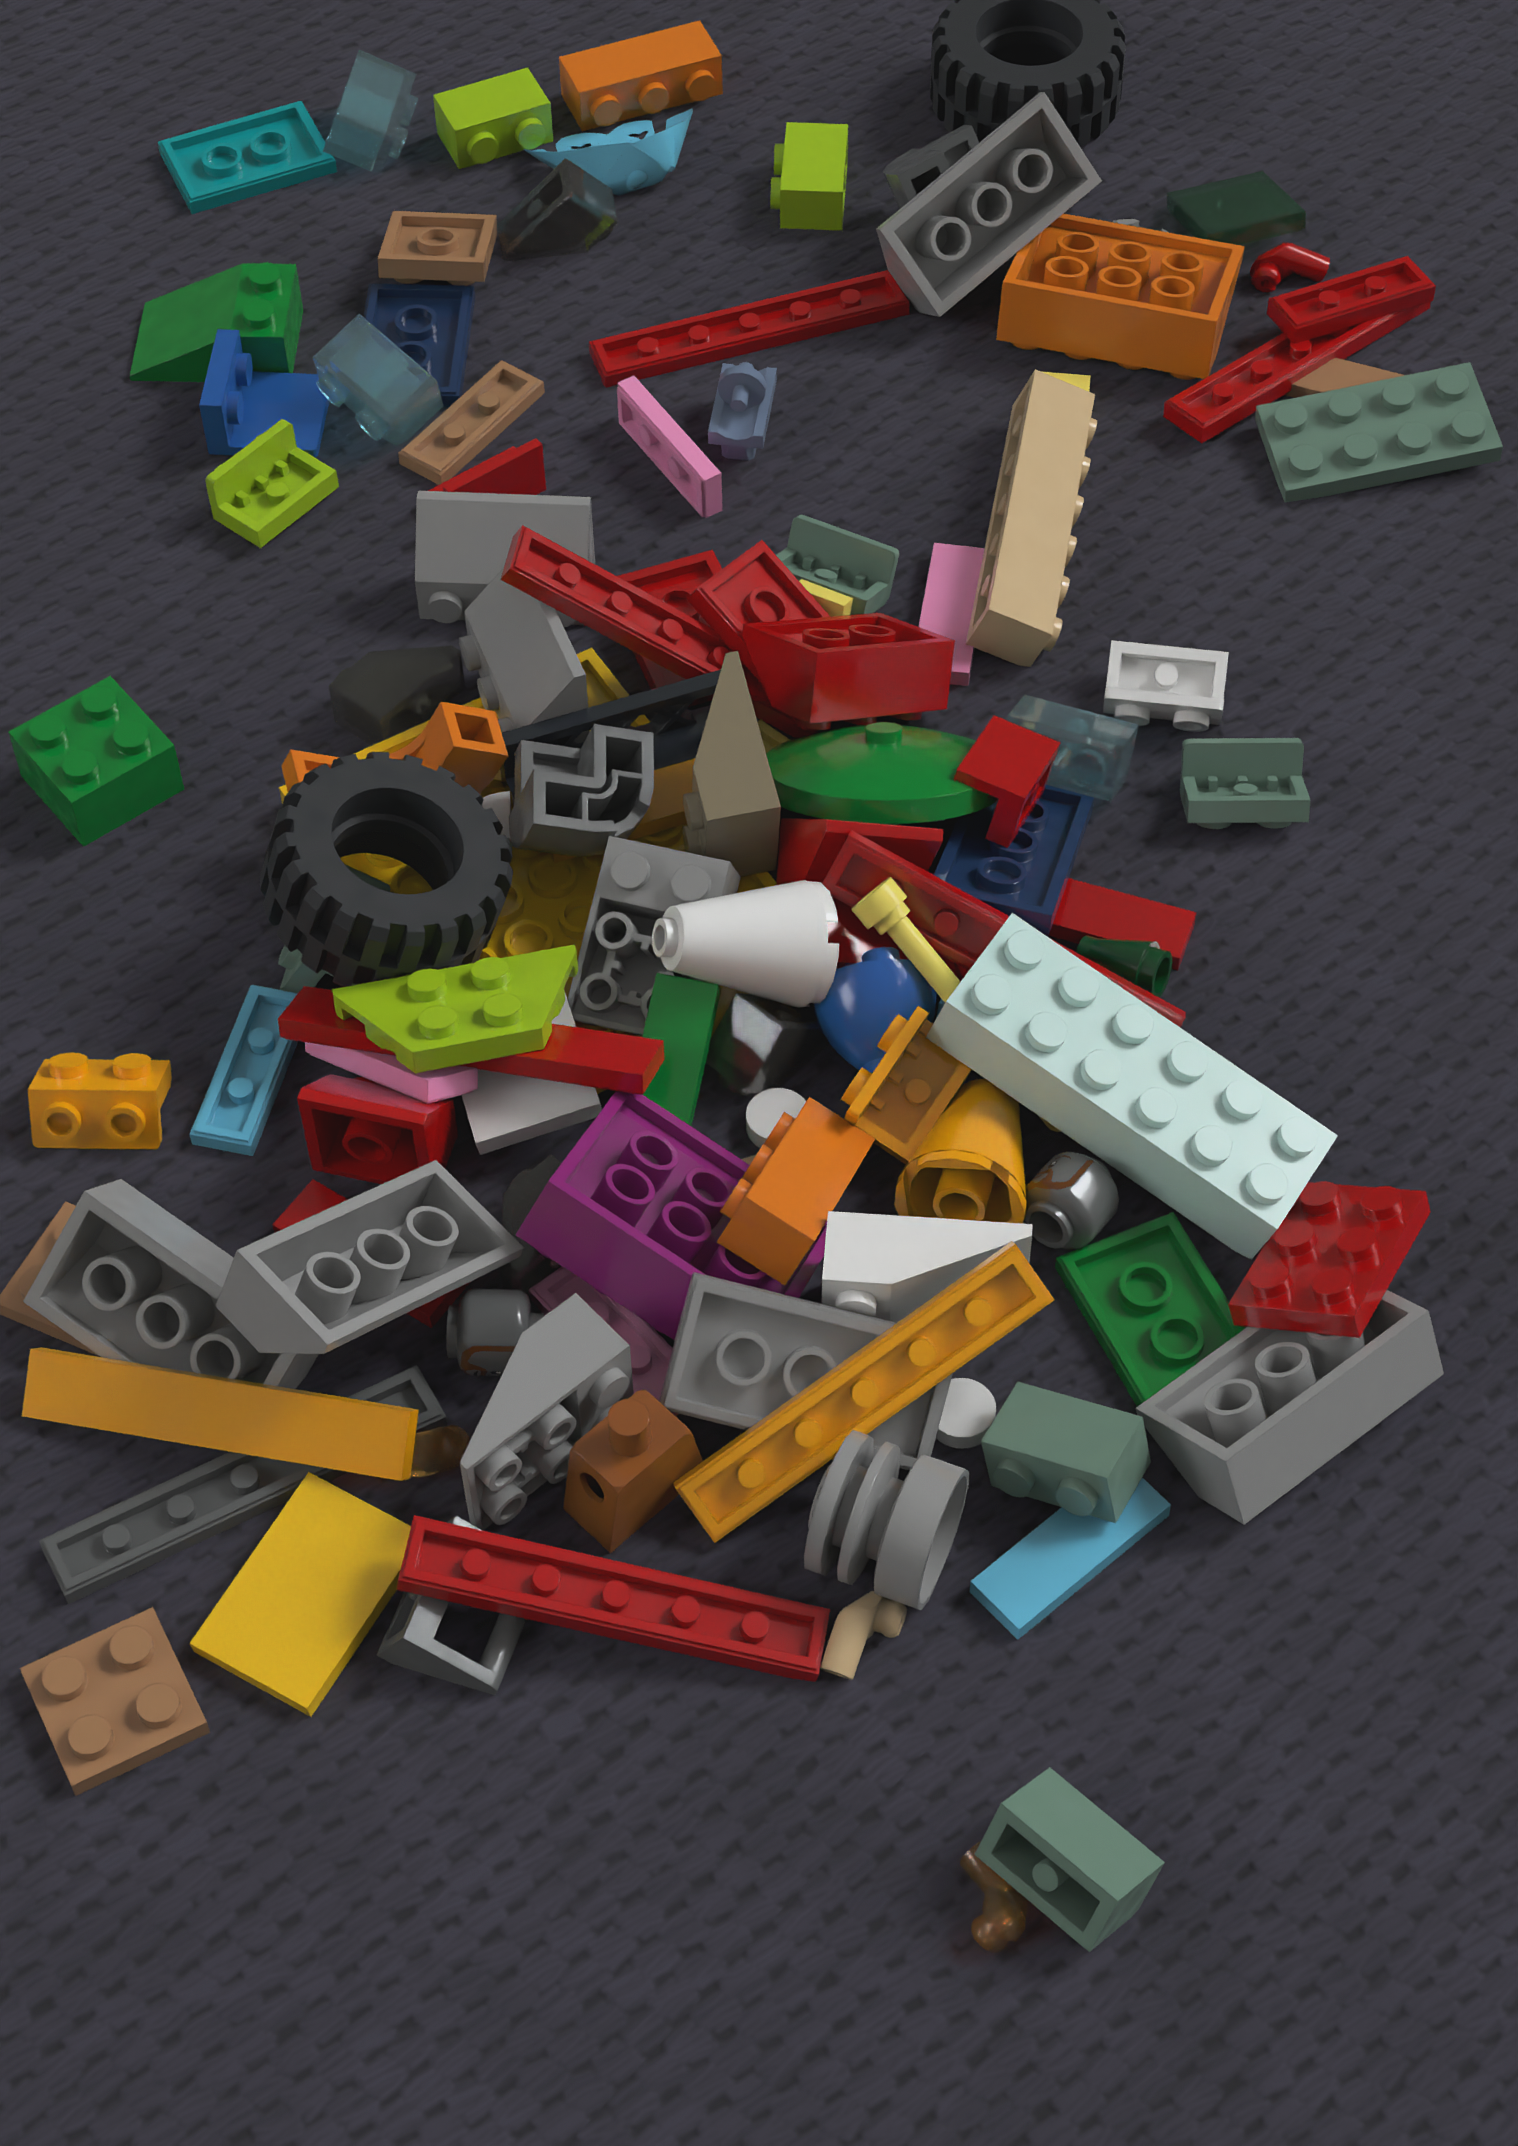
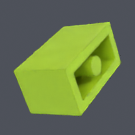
(493, 118)
(811, 177)

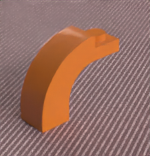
(455, 738)

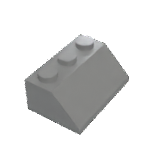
(468, 538)
(522, 658)

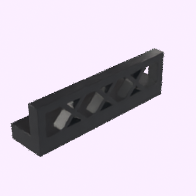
(674, 728)

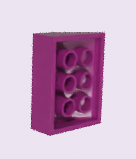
(642, 1213)

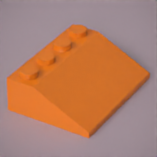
(1121, 295)

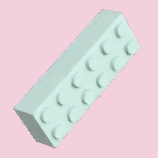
(1131, 1087)

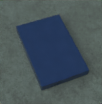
(427, 325)

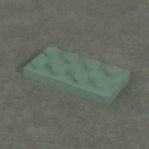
(1378, 433)

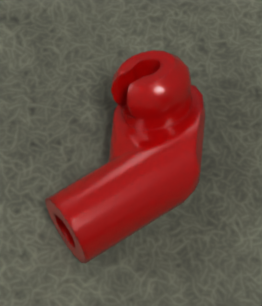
(1284, 261)

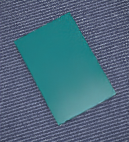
(246, 157)

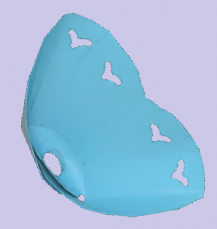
(620, 159)

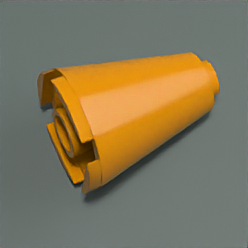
(968, 1161)

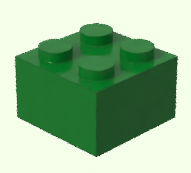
(97, 760)

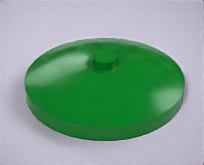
(875, 775)

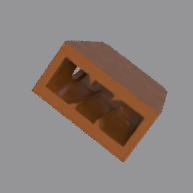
(631, 1461)

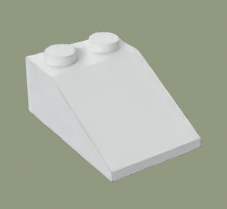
(900, 1262)

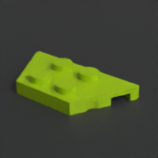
(463, 1010)

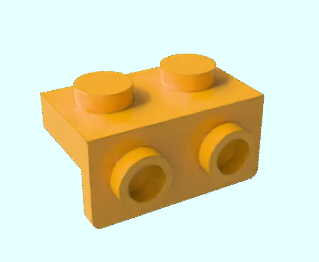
(906, 1088)
(98, 1102)

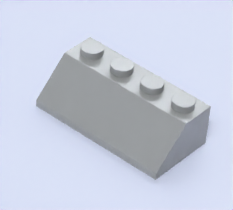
(985, 207)
(362, 1263)
(147, 1292)
(1287, 1403)

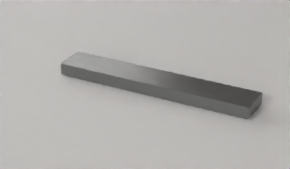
(201, 1503)

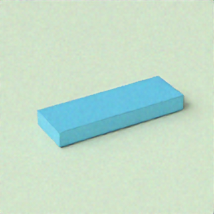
(246, 1076)
(1061, 1559)

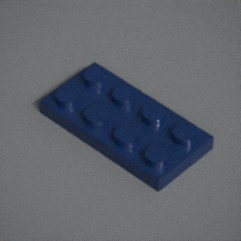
(1034, 868)

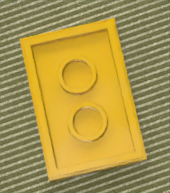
(306, 1594)

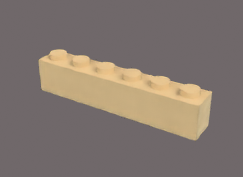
(1033, 521)

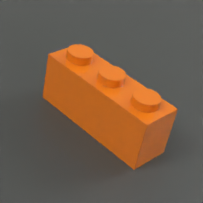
(641, 75)
(794, 1186)

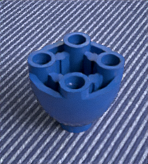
(867, 1000)

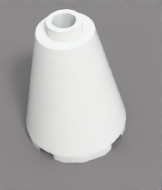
(755, 941)

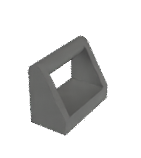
(412, 1645)

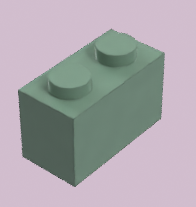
(1066, 1452)
(1069, 1858)

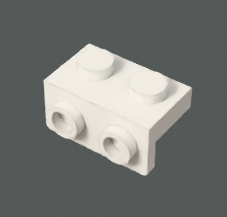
(1166, 684)

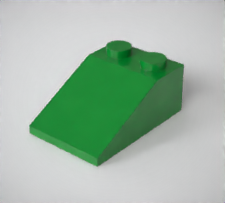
(250, 297)

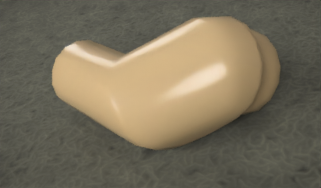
(855, 1626)

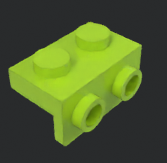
(268, 485)

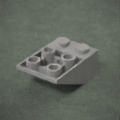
(617, 948)
(549, 1396)

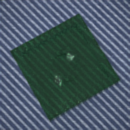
(1237, 209)

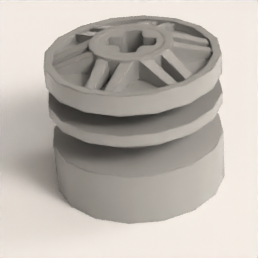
(873, 1515)

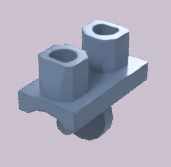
(742, 409)

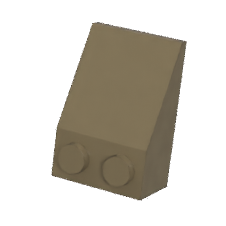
(733, 793)

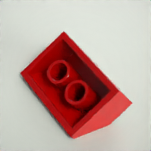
(850, 668)

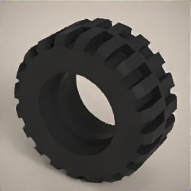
(1005, 52)
(396, 813)

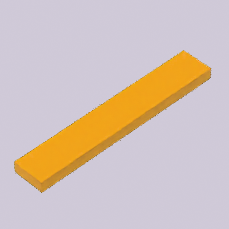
(863, 1391)
(221, 1413)

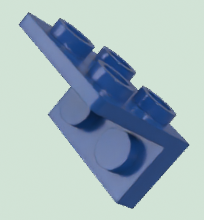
(246, 403)

